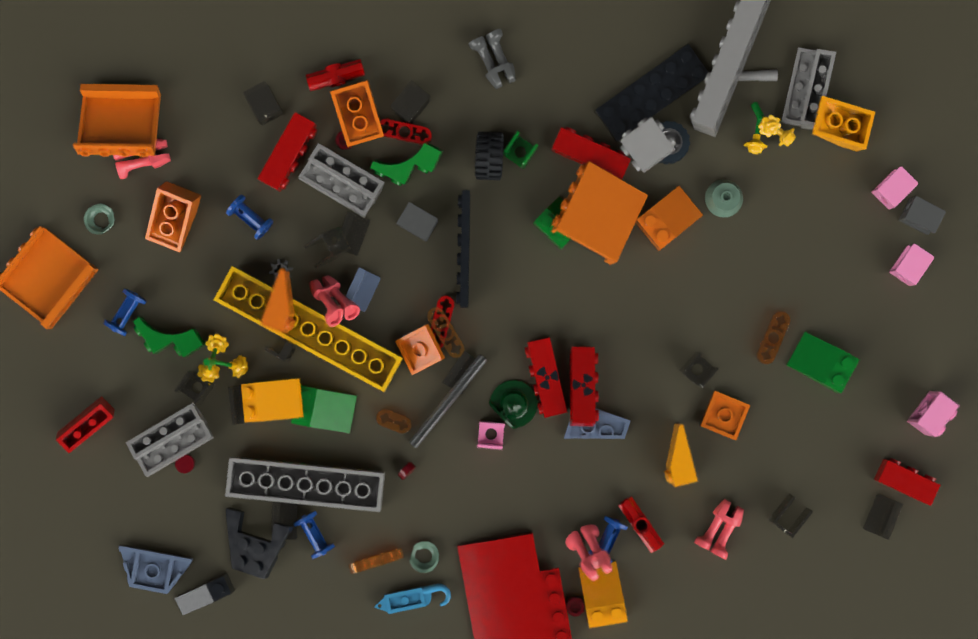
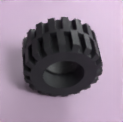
(489, 155)

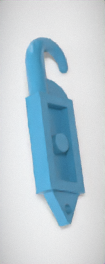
(412, 598)

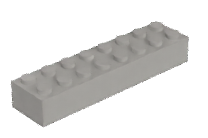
(728, 65)
(305, 484)

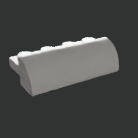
(807, 85)
(341, 180)
(170, 439)

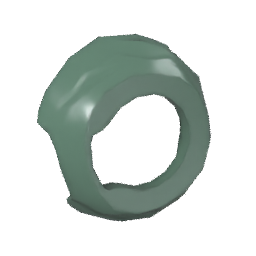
(90, 215)
(424, 567)

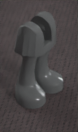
(493, 39)

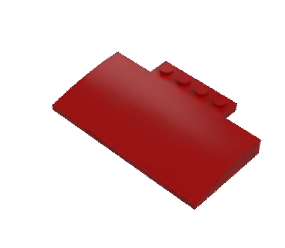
(510, 593)

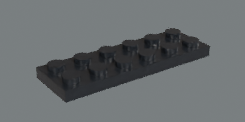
(652, 92)
(464, 241)

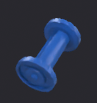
(249, 217)
(125, 312)
(610, 534)
(314, 535)

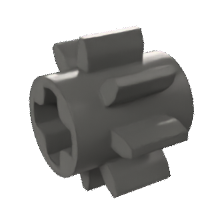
(277, 266)

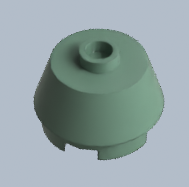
(724, 198)

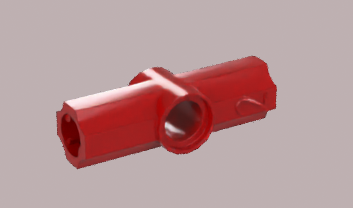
(335, 75)
(647, 534)

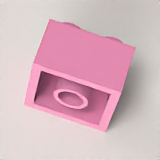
(933, 414)

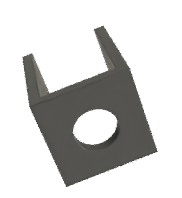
(922, 215)
(417, 221)

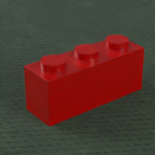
(85, 424)
(907, 481)

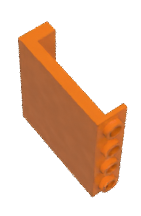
(118, 120)
(599, 211)
(46, 276)

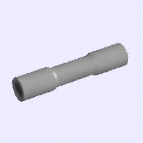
(761, 75)

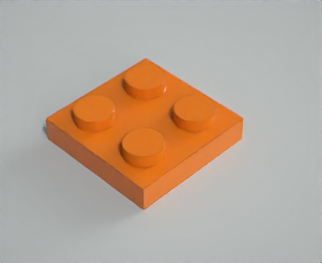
(420, 349)
(725, 415)

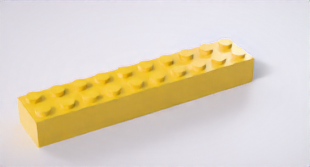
(311, 332)

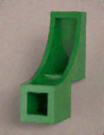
(425, 159)
(156, 341)

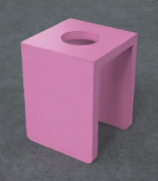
(895, 187)
(911, 264)
(496, 443)

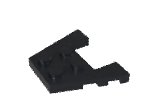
(250, 552)

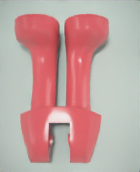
(156, 161)
(335, 313)
(731, 522)
(598, 559)

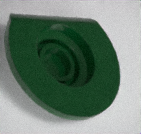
(514, 403)

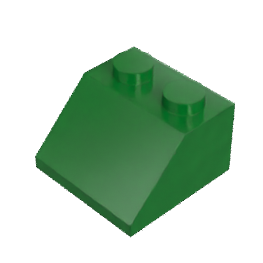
(544, 224)

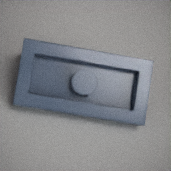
(363, 288)

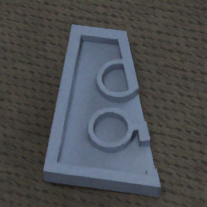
(607, 427)

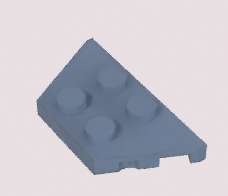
(153, 569)

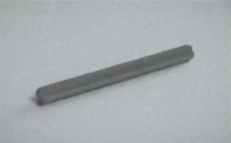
(448, 400)

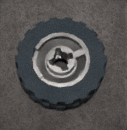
(681, 139)

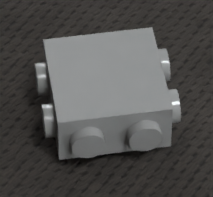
(647, 144)

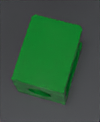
(517, 141)

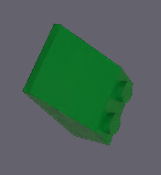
(823, 362)
(326, 409)

